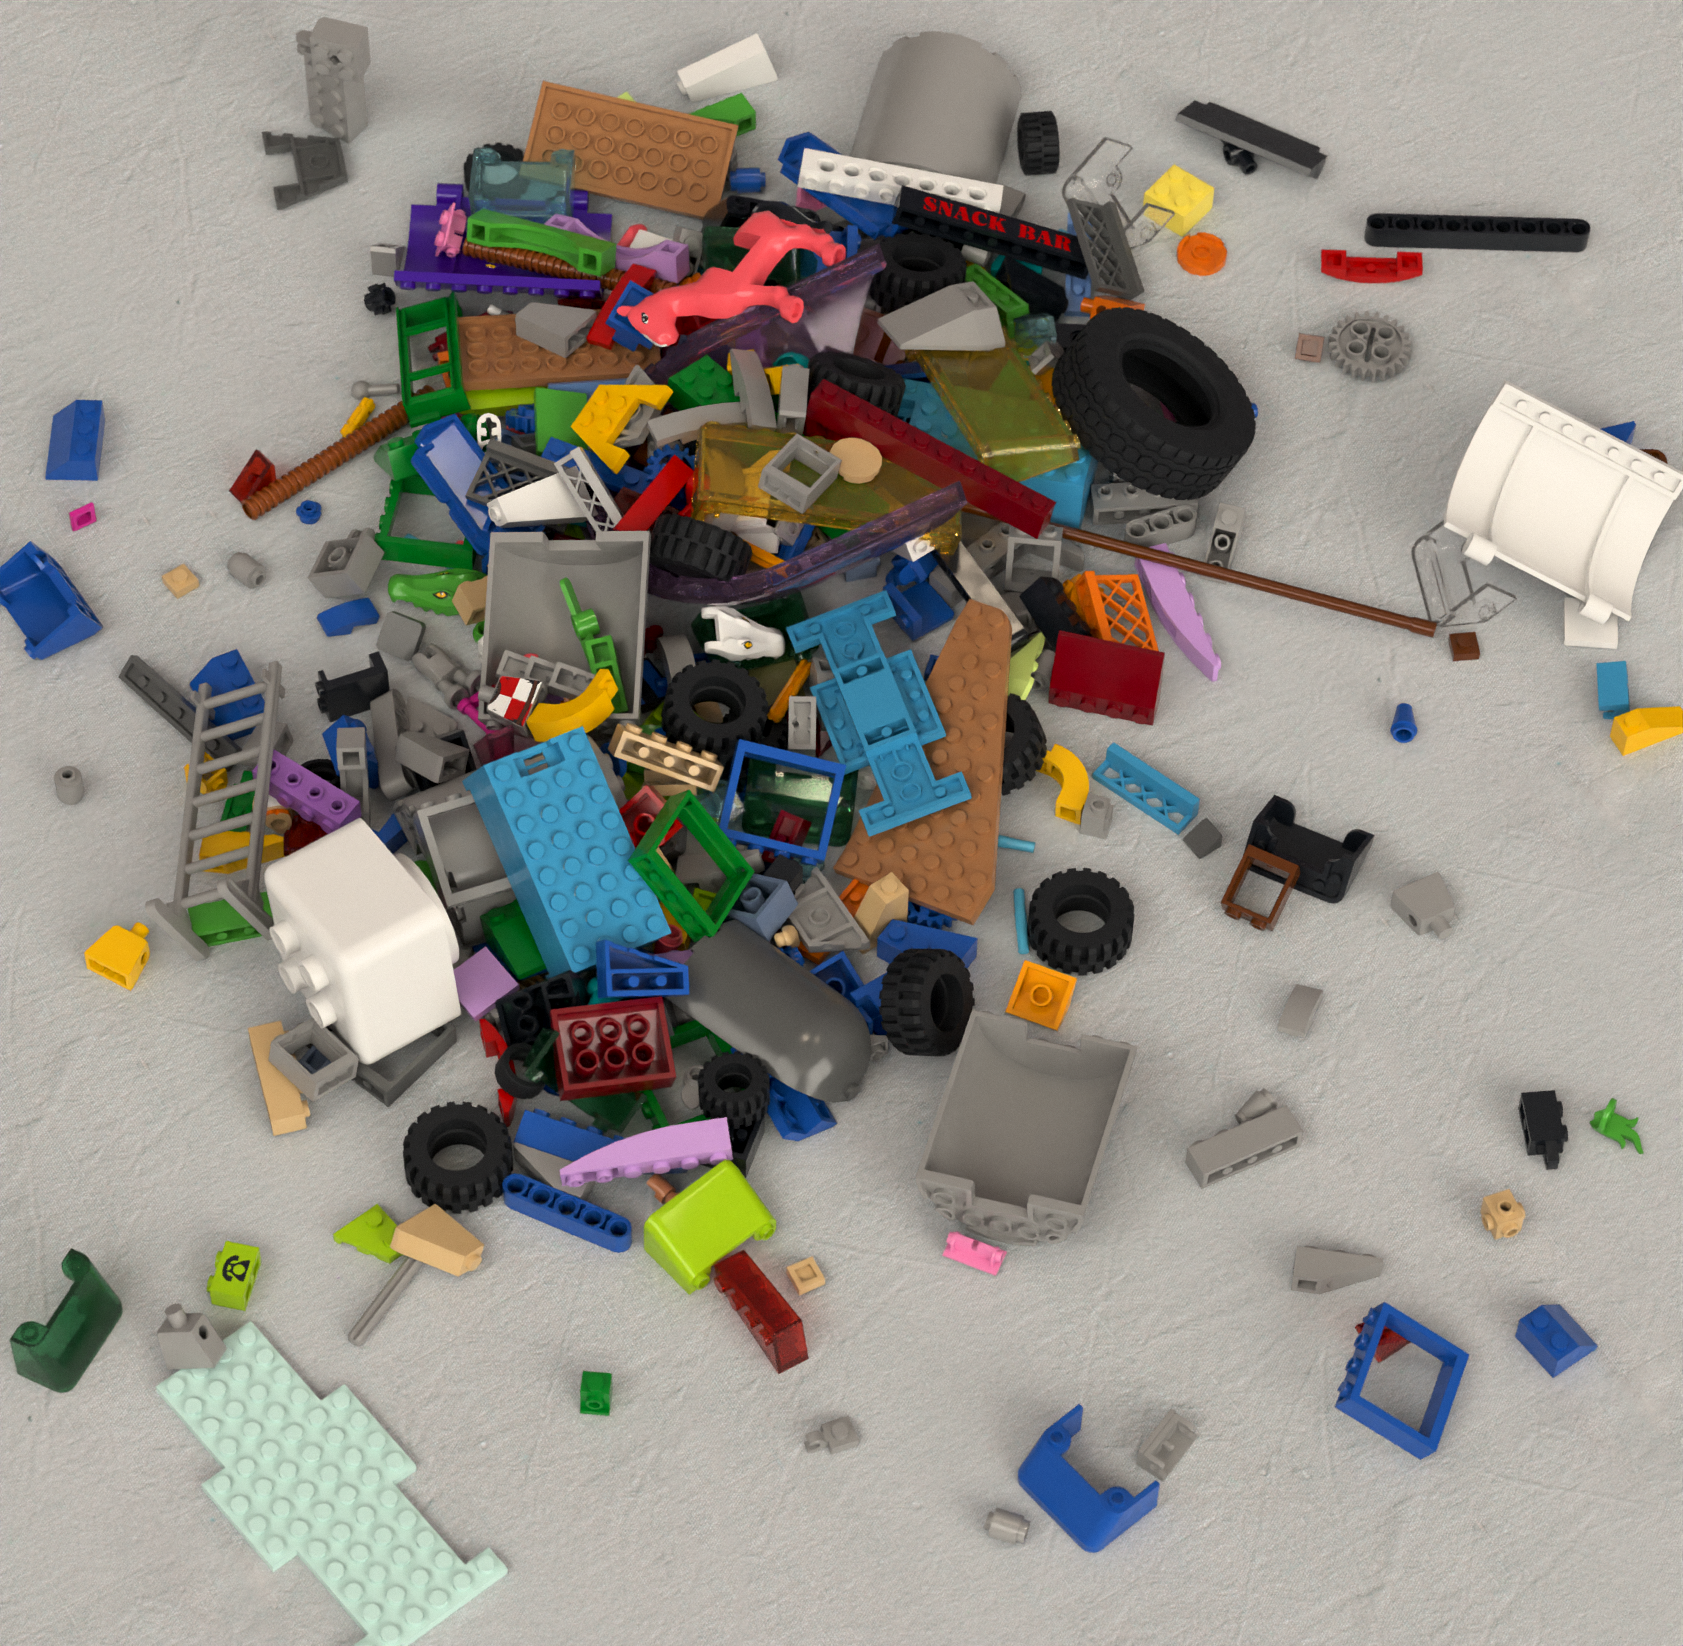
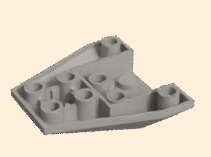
(947, 320)

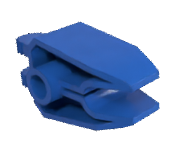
(908, 571)

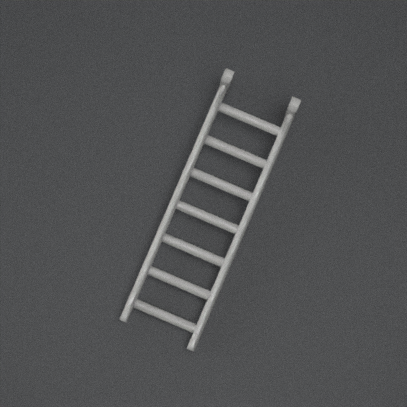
(245, 894)

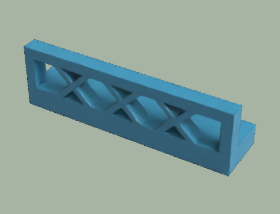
(1173, 796)

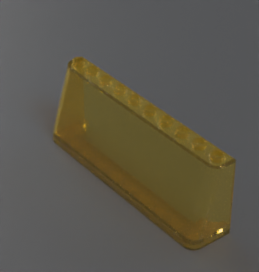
(1000, 408)
(732, 462)

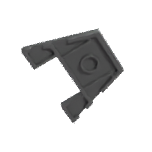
(317, 165)

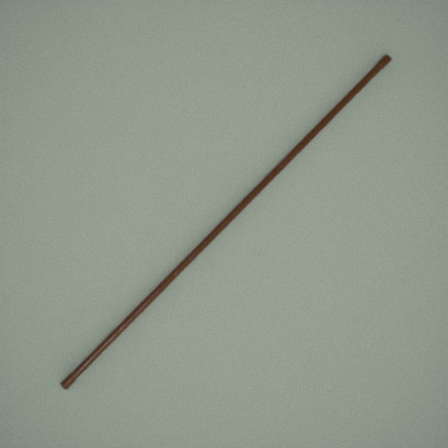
(1413, 624)

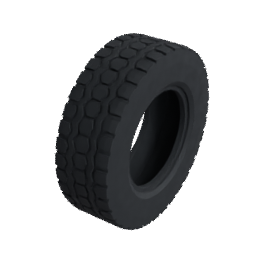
(1130, 436)

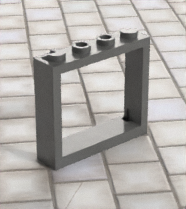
(389, 1092)

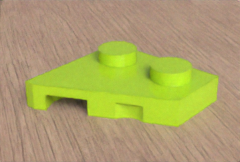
(371, 1234)

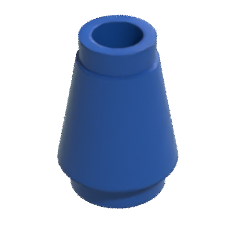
(1403, 725)

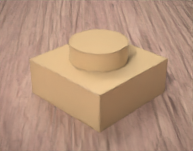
(180, 581)
(805, 1275)

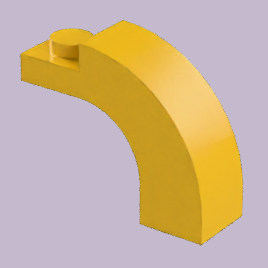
(586, 710)
(1072, 778)

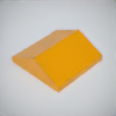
(1041, 995)

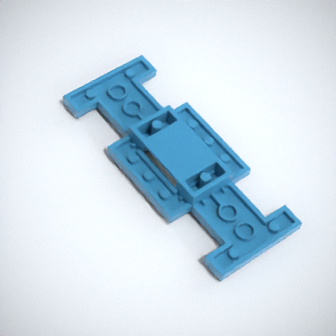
(888, 711)

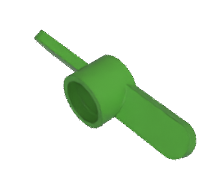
(584, 621)

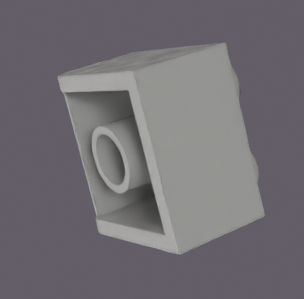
(336, 49)
(347, 564)

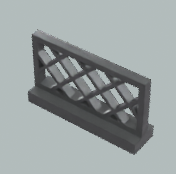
(1112, 240)
(516, 461)

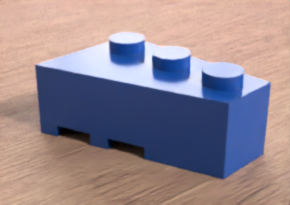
(903, 935)
(634, 974)

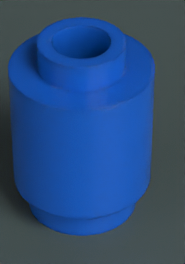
(747, 180)

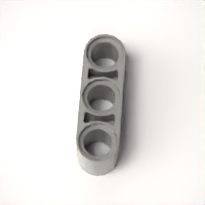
(1162, 527)

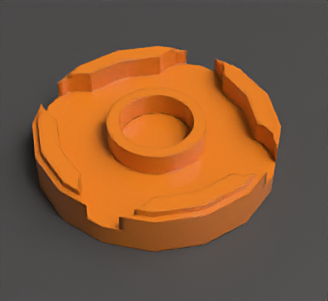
(1201, 254)

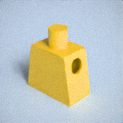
(120, 955)

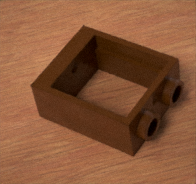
(1270, 863)

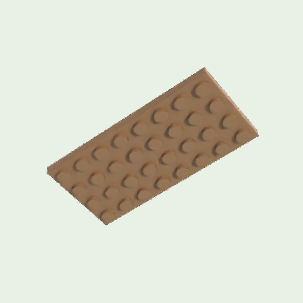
(634, 149)
(500, 359)

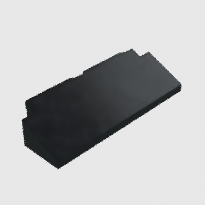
(1254, 137)

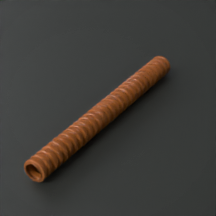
(548, 264)
(328, 459)

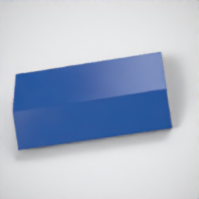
(796, 1113)

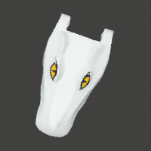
(741, 637)

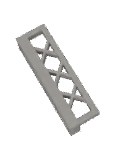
(597, 485)

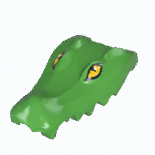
(432, 589)

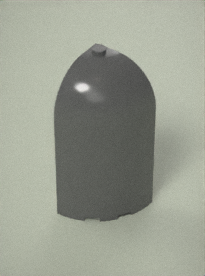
(777, 1013)

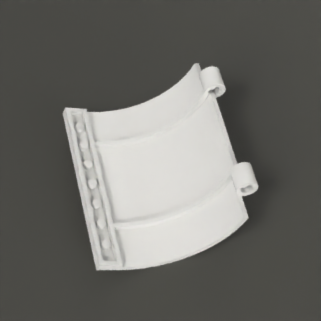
(1559, 501)

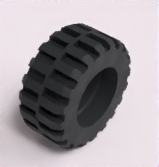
(915, 269)
(860, 377)
(697, 549)
(717, 684)
(1025, 749)
(1077, 950)
(926, 1002)
(454, 1126)

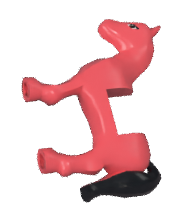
(721, 294)

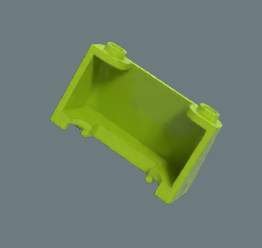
(706, 1225)

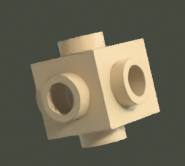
(1502, 1214)

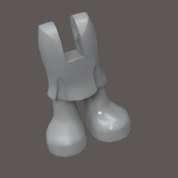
(444, 672)

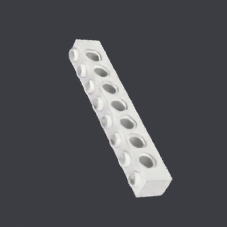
(883, 181)

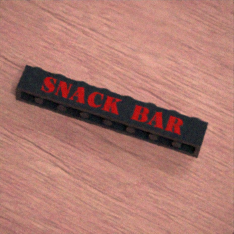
(989, 231)

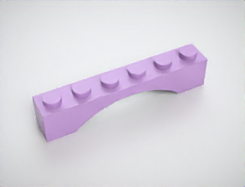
(667, 258)

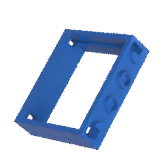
(791, 760)
(1352, 1404)

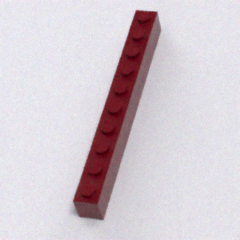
(930, 458)

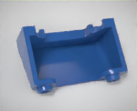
(44, 603)

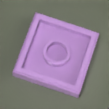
(481, 983)

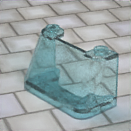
(523, 188)

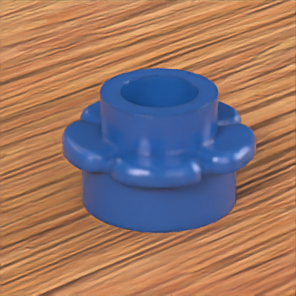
(309, 517)

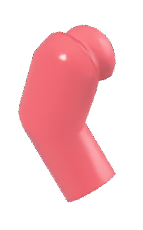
(630, 234)

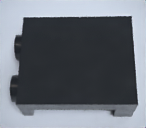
(354, 691)

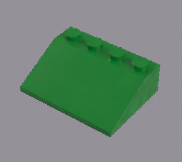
(397, 453)
(512, 940)

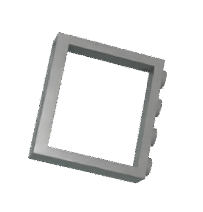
(433, 857)

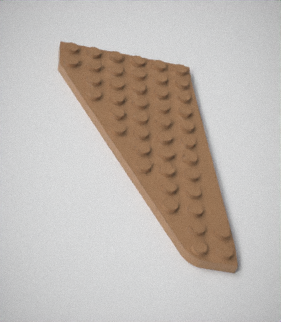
(952, 853)

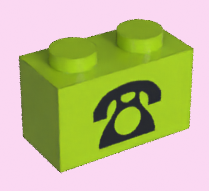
(234, 1275)

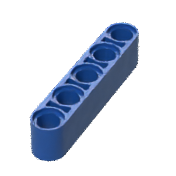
(575, 1223)

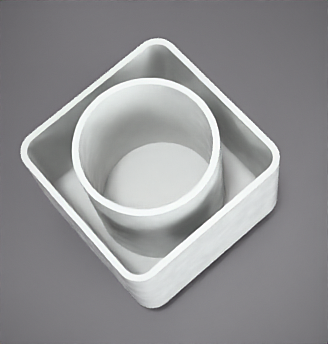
(363, 941)

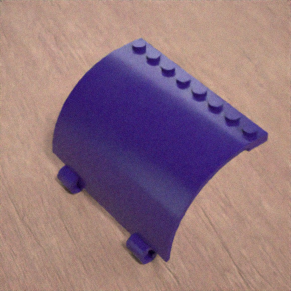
(470, 274)

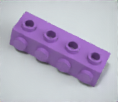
(310, 794)

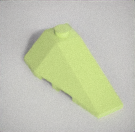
(1023, 664)

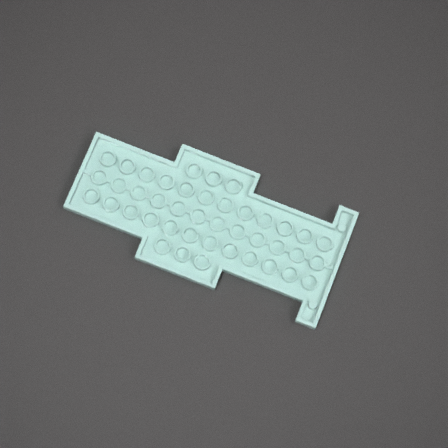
(322, 1488)

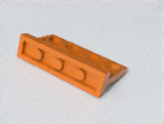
(1094, 613)

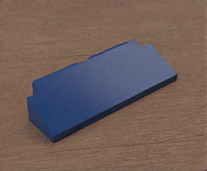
(869, 216)
(448, 465)

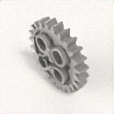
(1388, 352)

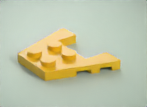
(608, 414)

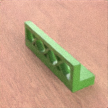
(1007, 303)

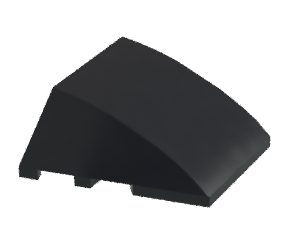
(528, 1010)

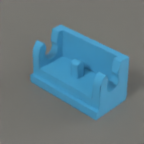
(1613, 688)

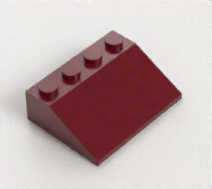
(1106, 678)
(612, 1048)

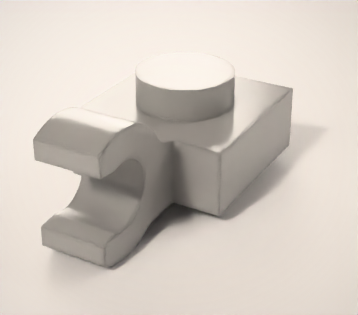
(836, 1435)

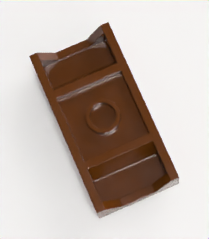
(874, 342)

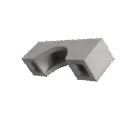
(354, 767)

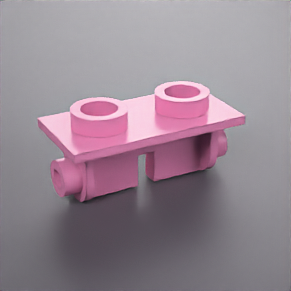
(451, 222)
(974, 1253)

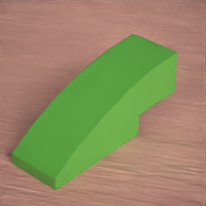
(603, 655)

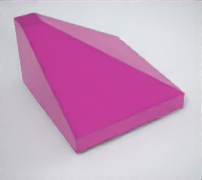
(82, 517)

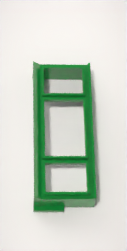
(420, 319)

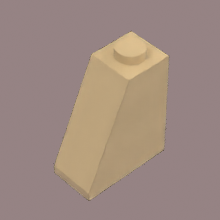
(882, 902)
(438, 1241)

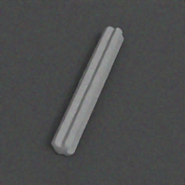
(384, 1301)

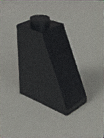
(1033, 288)

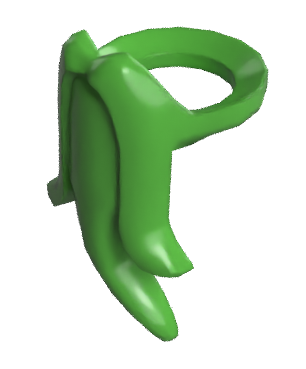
(1616, 1126)

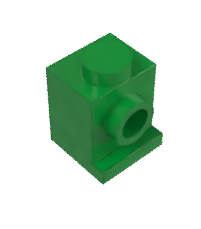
(596, 1393)

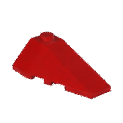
(641, 812)

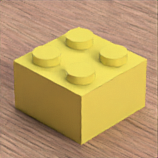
(1183, 195)

